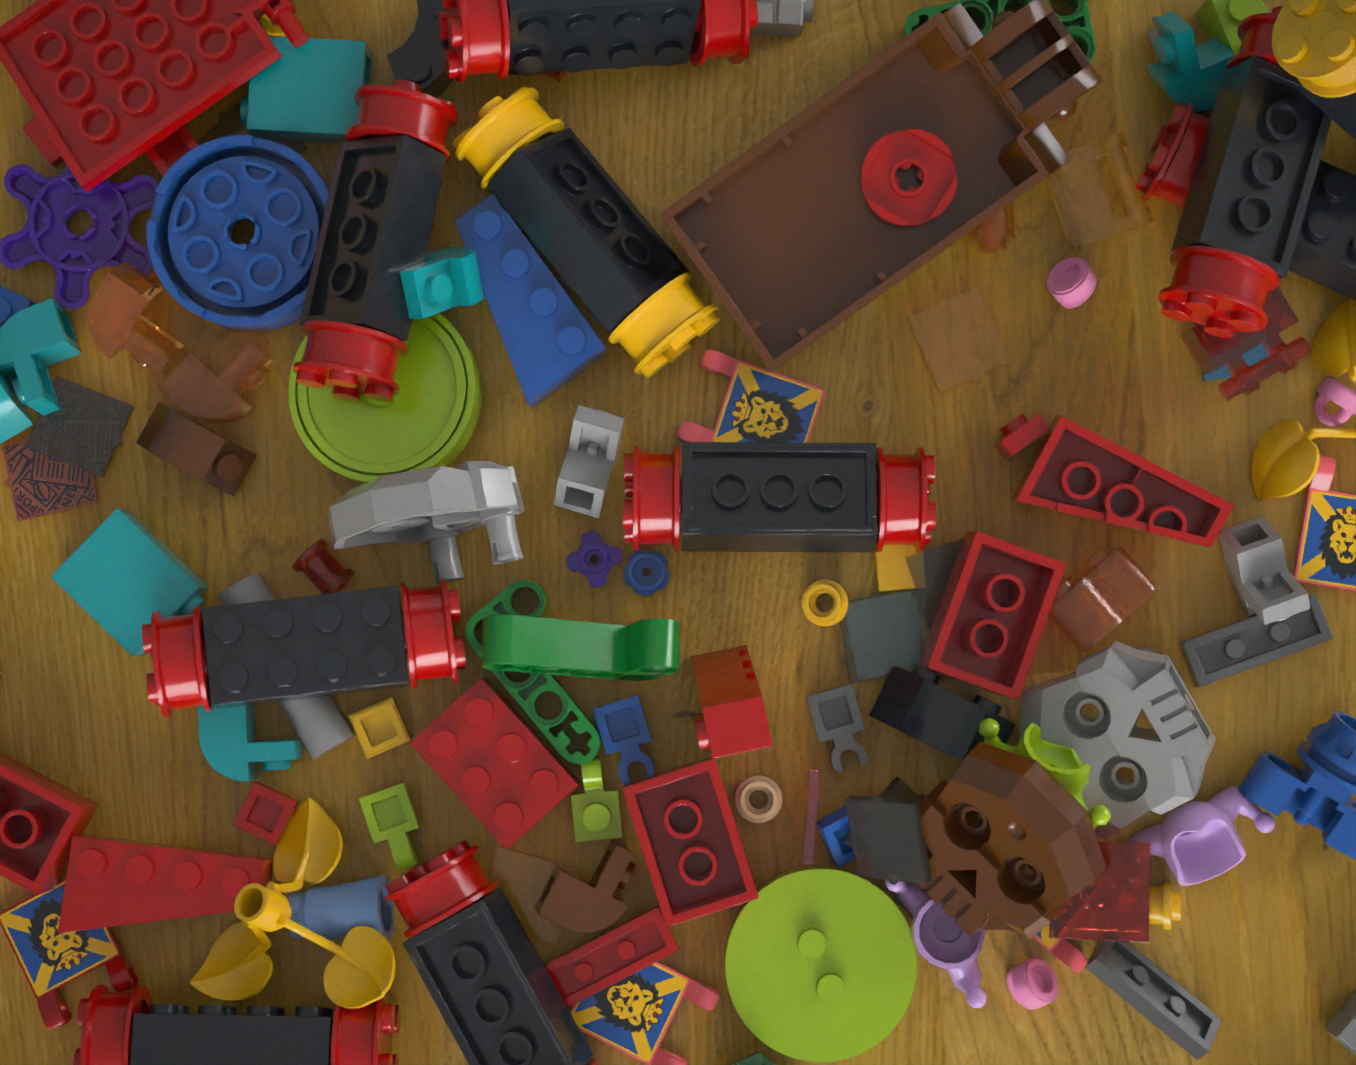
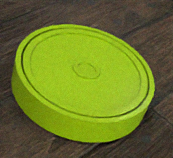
(417, 430)
(820, 964)

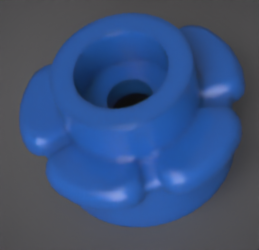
(659, 574)

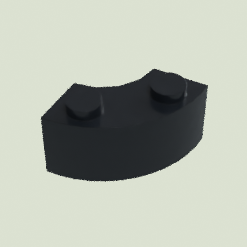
(423, 53)
(934, 714)

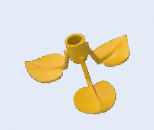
(1285, 454)
(238, 959)

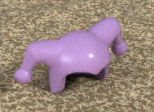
(1201, 836)
(943, 940)

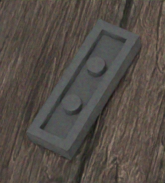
(1252, 643)
(1155, 995)

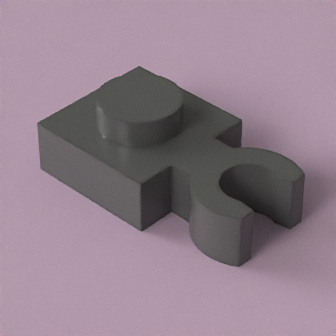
(836, 718)

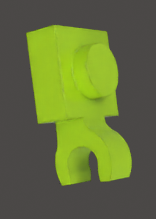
(596, 810)
(390, 817)

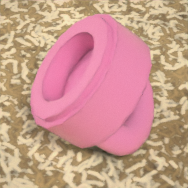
(1071, 282)
(1339, 394)
(1032, 983)

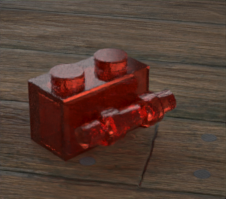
(1214, 352)

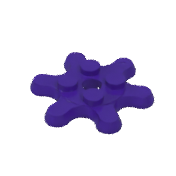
(48, 234)

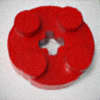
(901, 151)

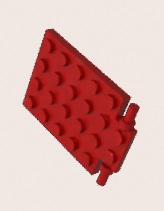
(133, 71)

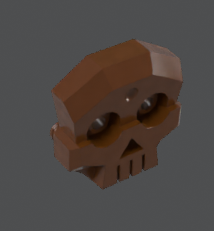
(1016, 860)

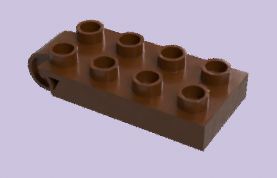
(787, 219)

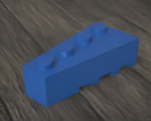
(533, 313)

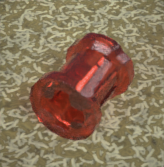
(323, 568)

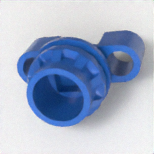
(1320, 789)

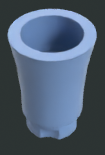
(340, 907)

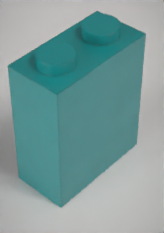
(307, 91)
(126, 576)

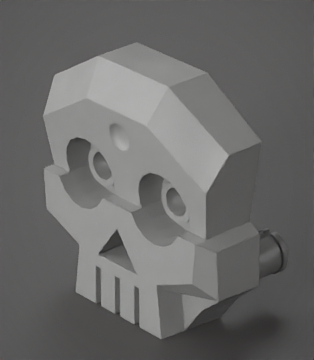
(435, 509)
(1121, 685)

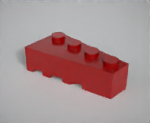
(144, 882)

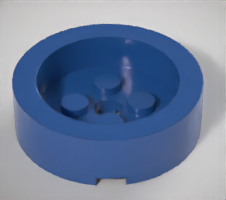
(192, 223)

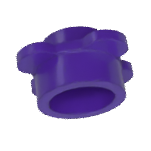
(591, 546)

